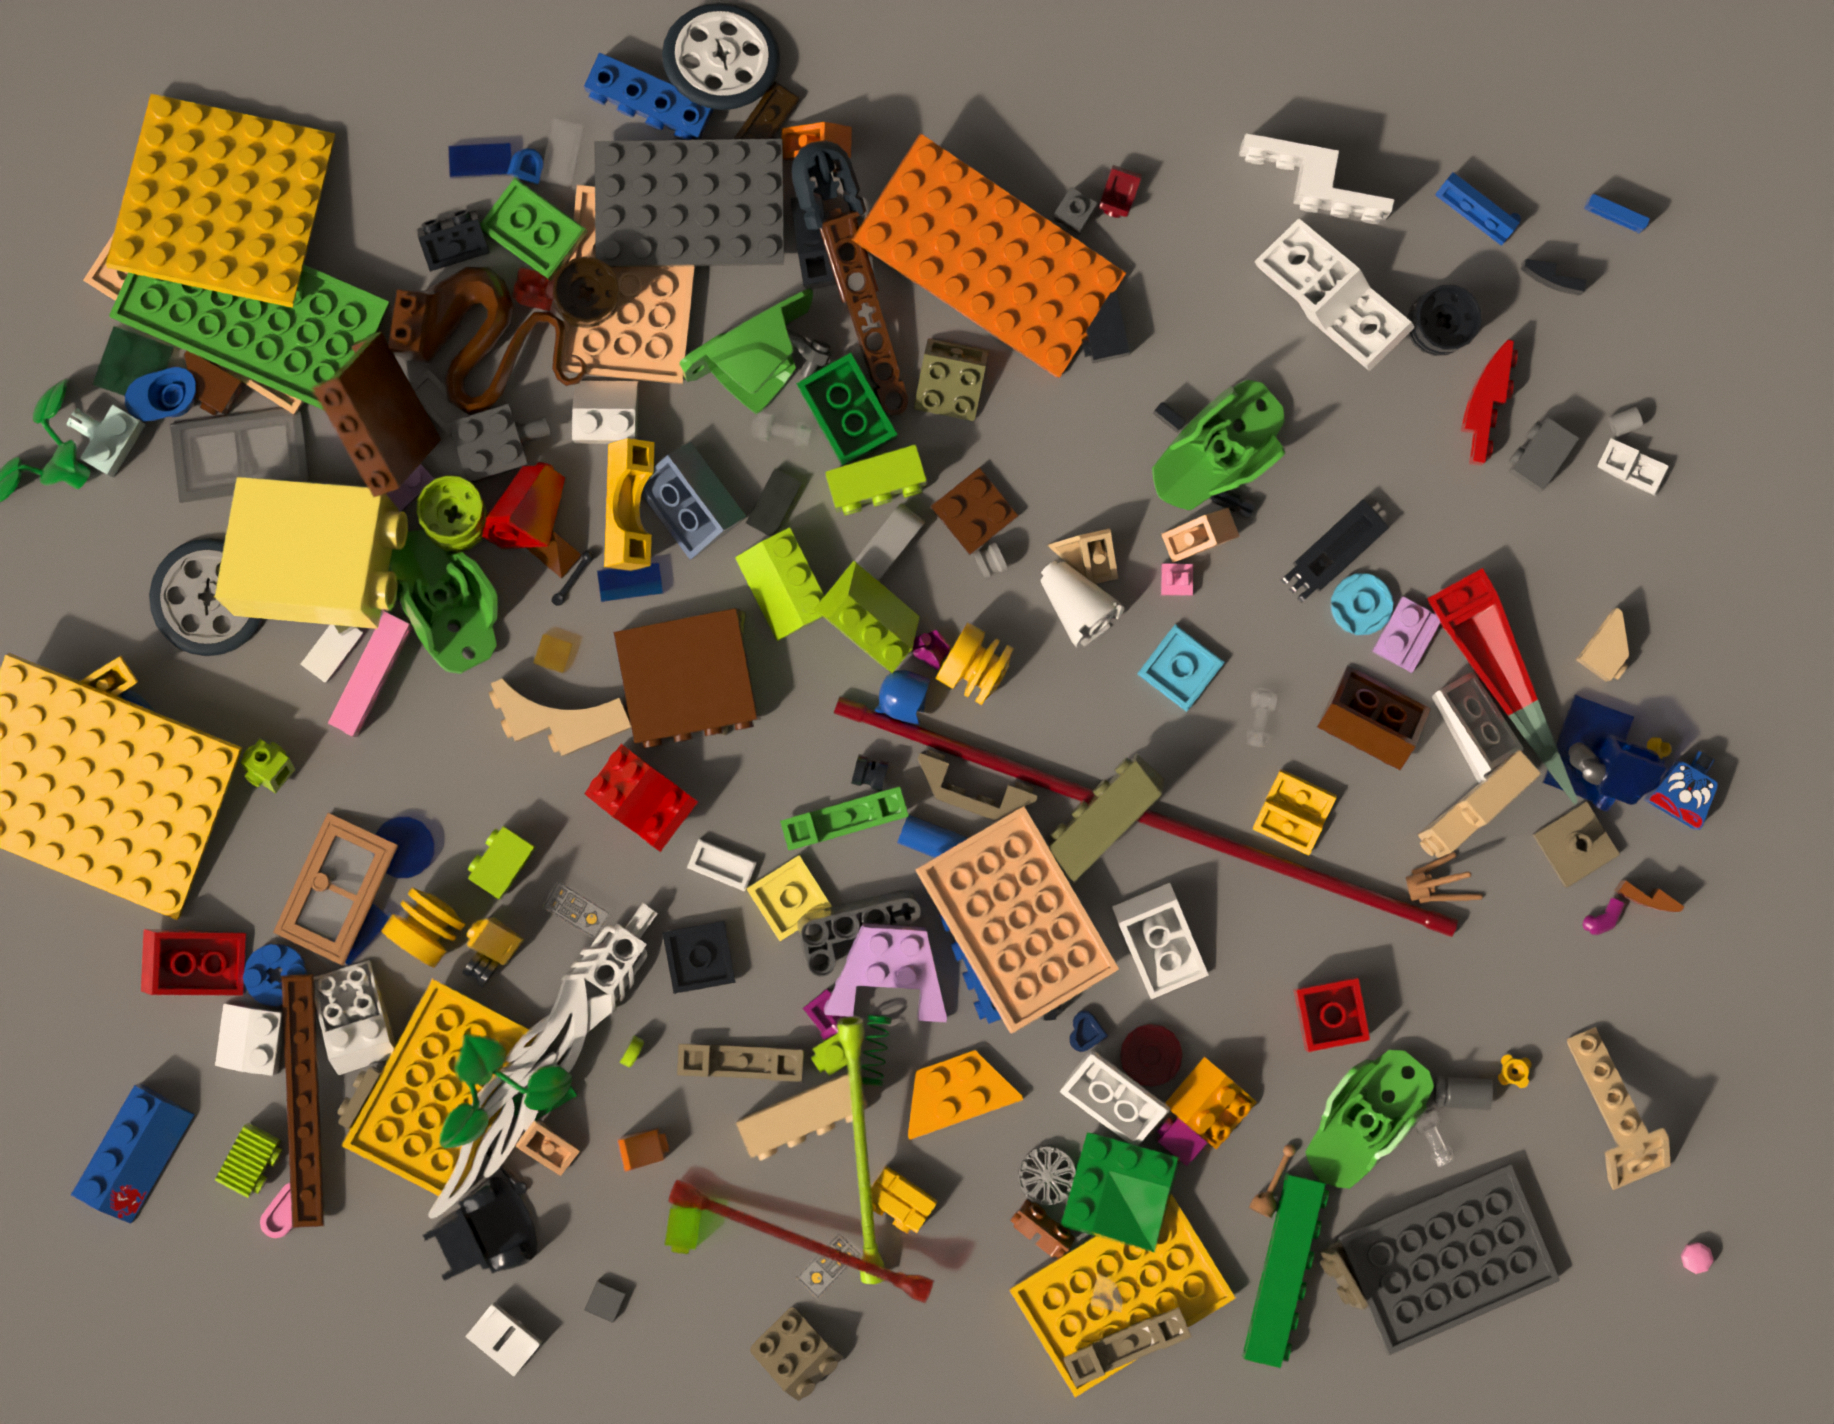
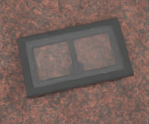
(245, 445)

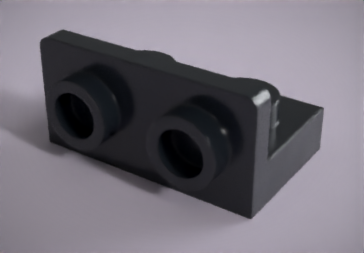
(452, 239)

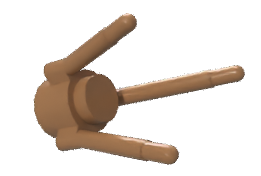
(1421, 885)

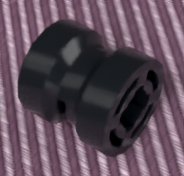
(869, 772)

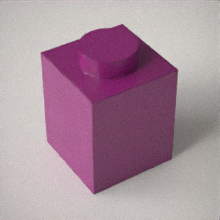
(1180, 1140)

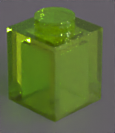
(683, 1229)

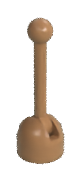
(1264, 1202)

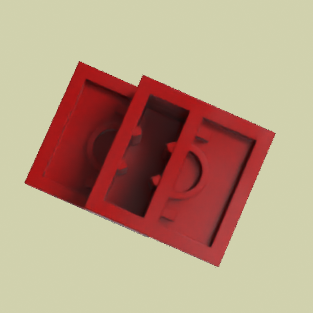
(640, 797)

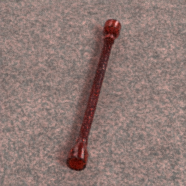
(914, 1285)

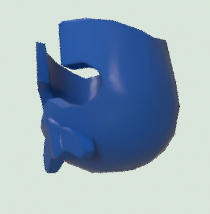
(903, 695)

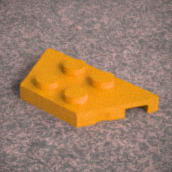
(956, 1092)

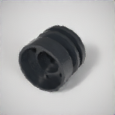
(1461, 316)

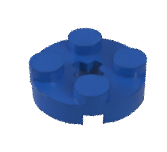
(257, 976)

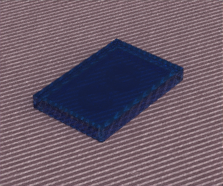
(1587, 724)

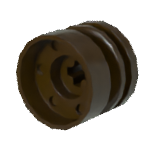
(594, 276)

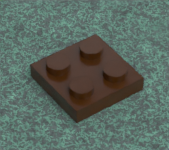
(974, 511)

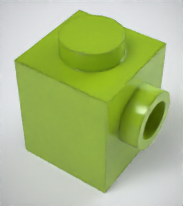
(829, 1055)

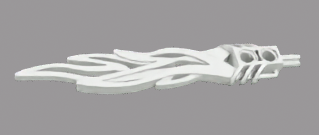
(584, 1016)

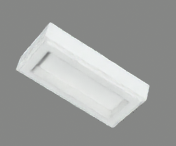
(330, 652)
(721, 865)

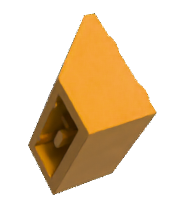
(1210, 1103)

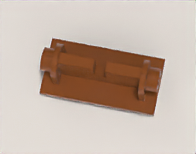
(1054, 1237)

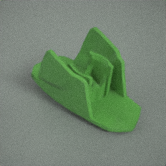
(754, 357)
(1215, 457)
(441, 591)
(1361, 1125)

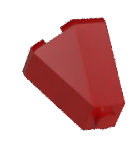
(526, 509)

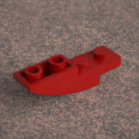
(1489, 389)

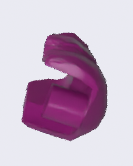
(931, 648)

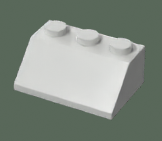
(1113, 1098)

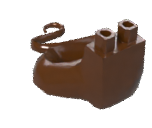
(430, 317)

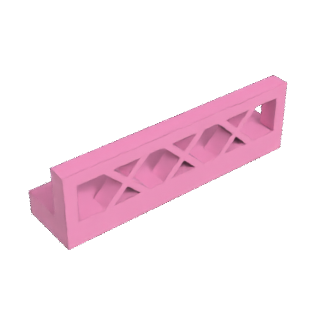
(370, 674)

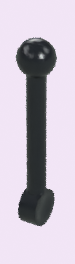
(558, 599)
(520, 1187)

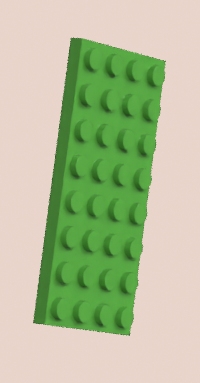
(257, 338)

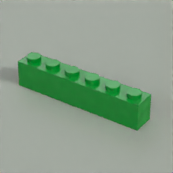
(1284, 1270)

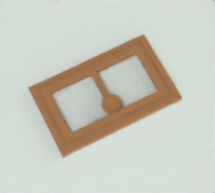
(335, 889)

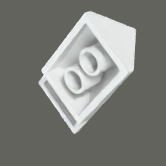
(1476, 725)

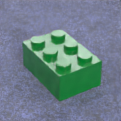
(846, 410)

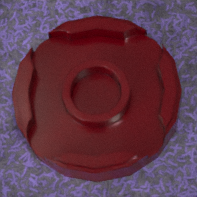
(1151, 1055)

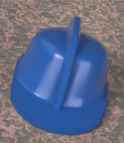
(161, 394)

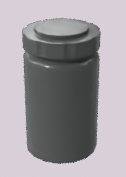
(1463, 1093)

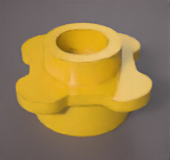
(1506, 1075)

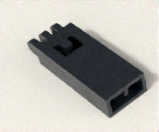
(1341, 544)

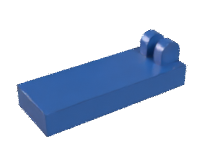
(1478, 209)

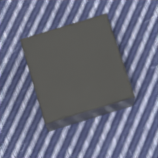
(605, 1301)

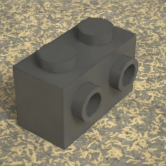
(1543, 454)

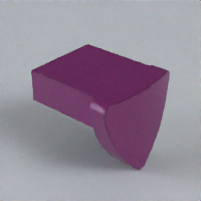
(825, 1023)

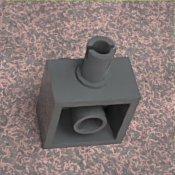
(493, 443)

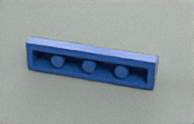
(928, 837)

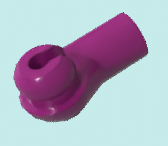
(1606, 921)

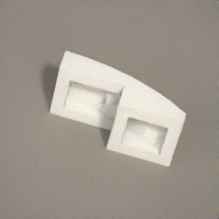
(1633, 467)

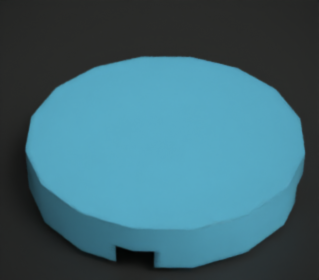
(1362, 604)

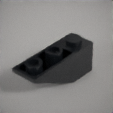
(812, 253)

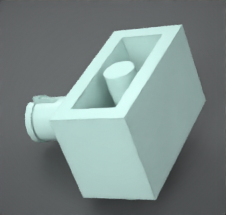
(109, 439)

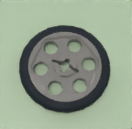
(170, 617)

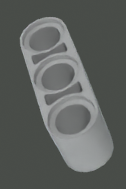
(890, 541)

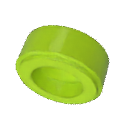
(632, 1051)

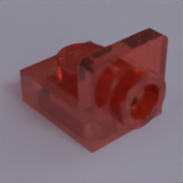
(531, 289)

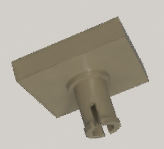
(1576, 844)

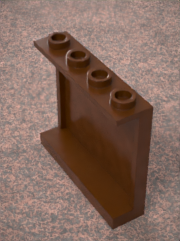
(378, 415)
(686, 677)

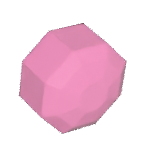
(1697, 1257)

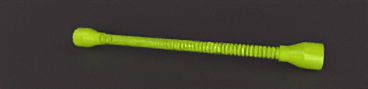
(851, 1036)

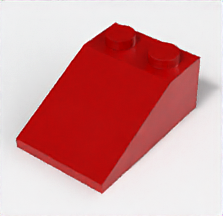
(192, 962)

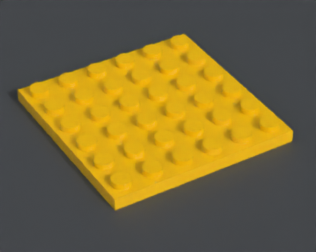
(221, 200)

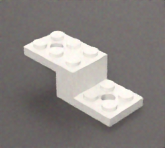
(1315, 178)
(1334, 294)

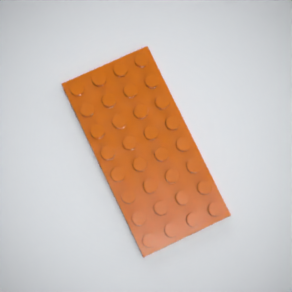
(988, 255)

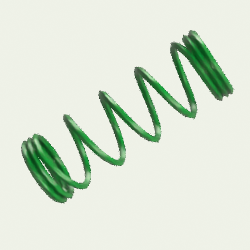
(881, 1020)

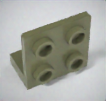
(951, 379)

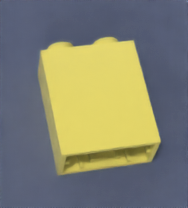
(310, 553)

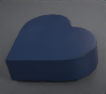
(1086, 1032)

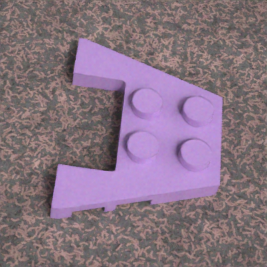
(892, 959)

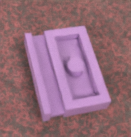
(1406, 634)

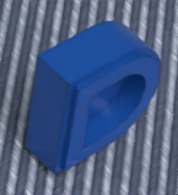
(526, 165)

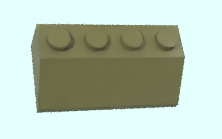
(1106, 815)

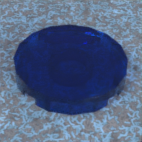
(414, 844)

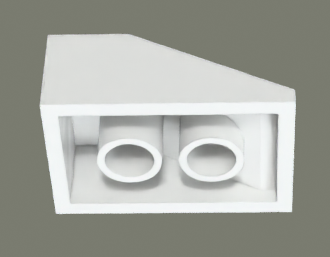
(1160, 941)

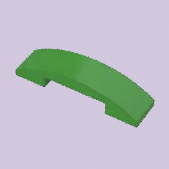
(844, 818)

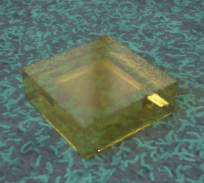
(553, 653)

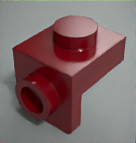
(1119, 192)

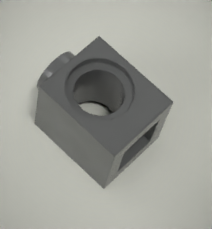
(1075, 210)

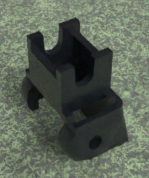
(489, 1231)

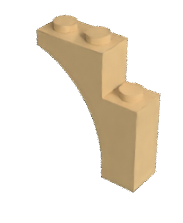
(569, 728)
(1478, 805)

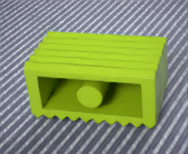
(248, 1160)

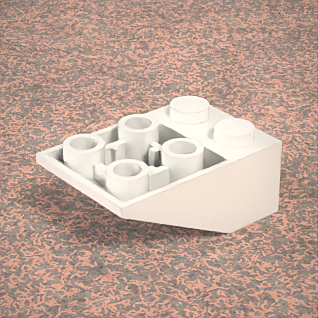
(353, 1018)

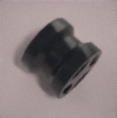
(481, 968)

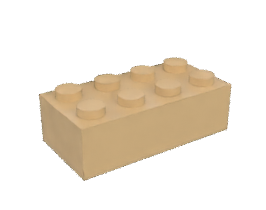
(797, 1116)

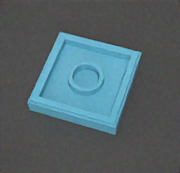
(1180, 668)

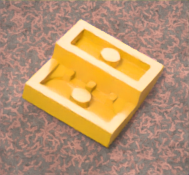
(1294, 812)

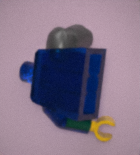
(1621, 769)

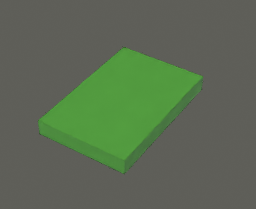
(533, 229)

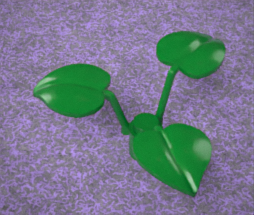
(62, 465)
(476, 1065)

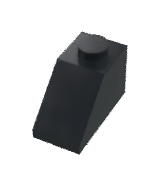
(1106, 333)

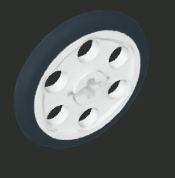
(732, 93)

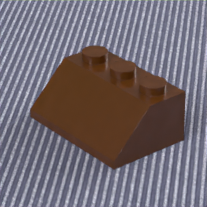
(1374, 718)

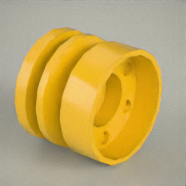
(975, 664)
(423, 927)

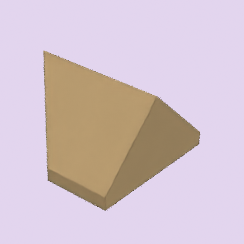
(1090, 555)

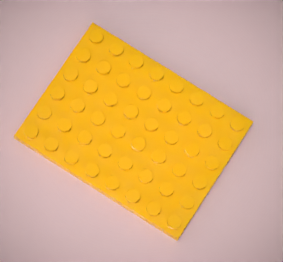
(106, 786)

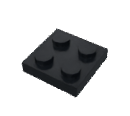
(699, 957)

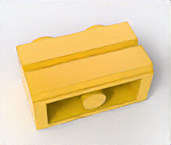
(901, 1200)

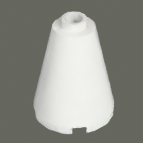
(1079, 603)

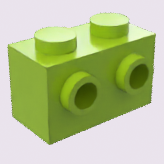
(501, 861)

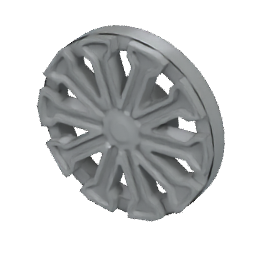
(1046, 1175)

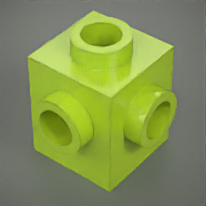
(267, 765)

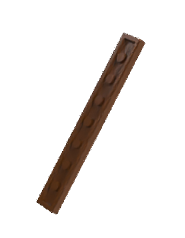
(303, 1100)

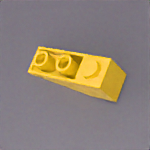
(494, 940)

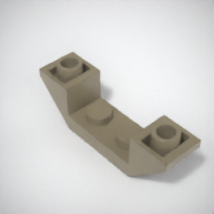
(935, 770)

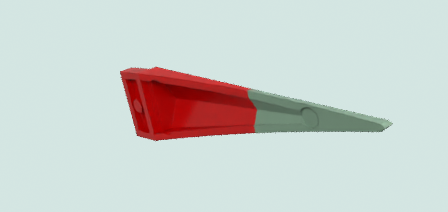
(1480, 630)

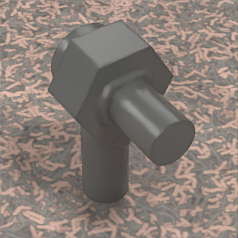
(815, 352)

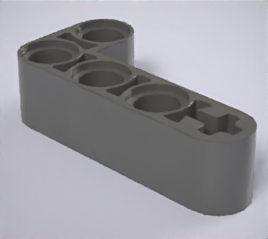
(858, 913)

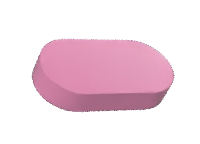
(277, 1218)

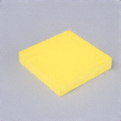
(788, 896)

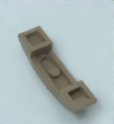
(740, 1062)
(1127, 1345)

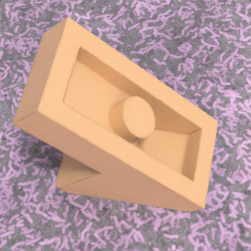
(547, 1147)

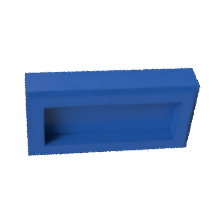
(1616, 213)

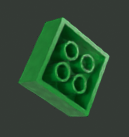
(1120, 1192)

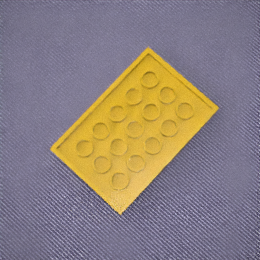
(420, 1088)
(1149, 1283)

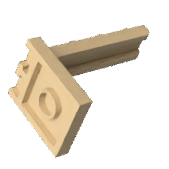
(1637, 1150)

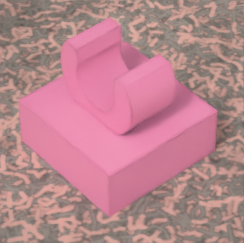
(1176, 579)

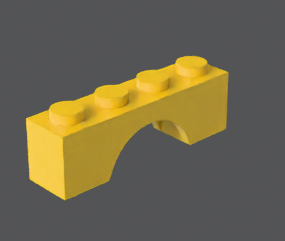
(627, 473)

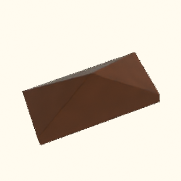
(557, 556)

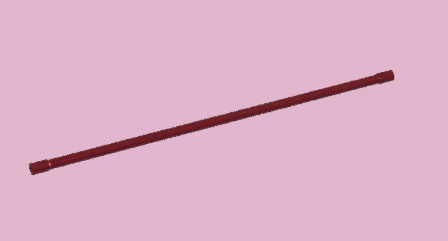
(1429, 919)

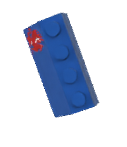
(132, 1154)

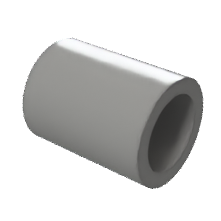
(1625, 421)

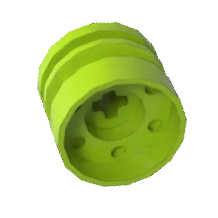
(443, 500)

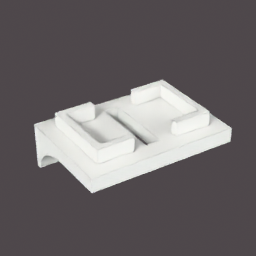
(490, 1330)

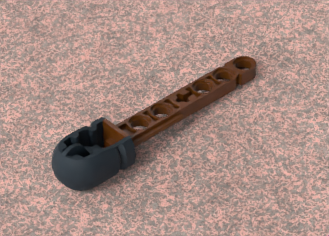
(838, 228)

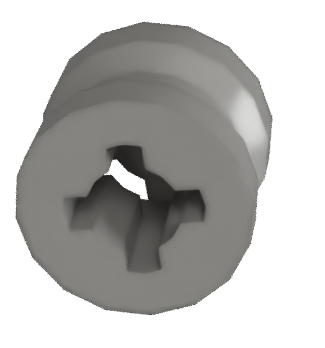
(990, 561)

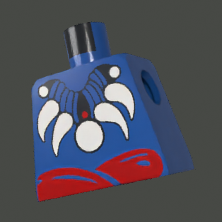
(1686, 791)

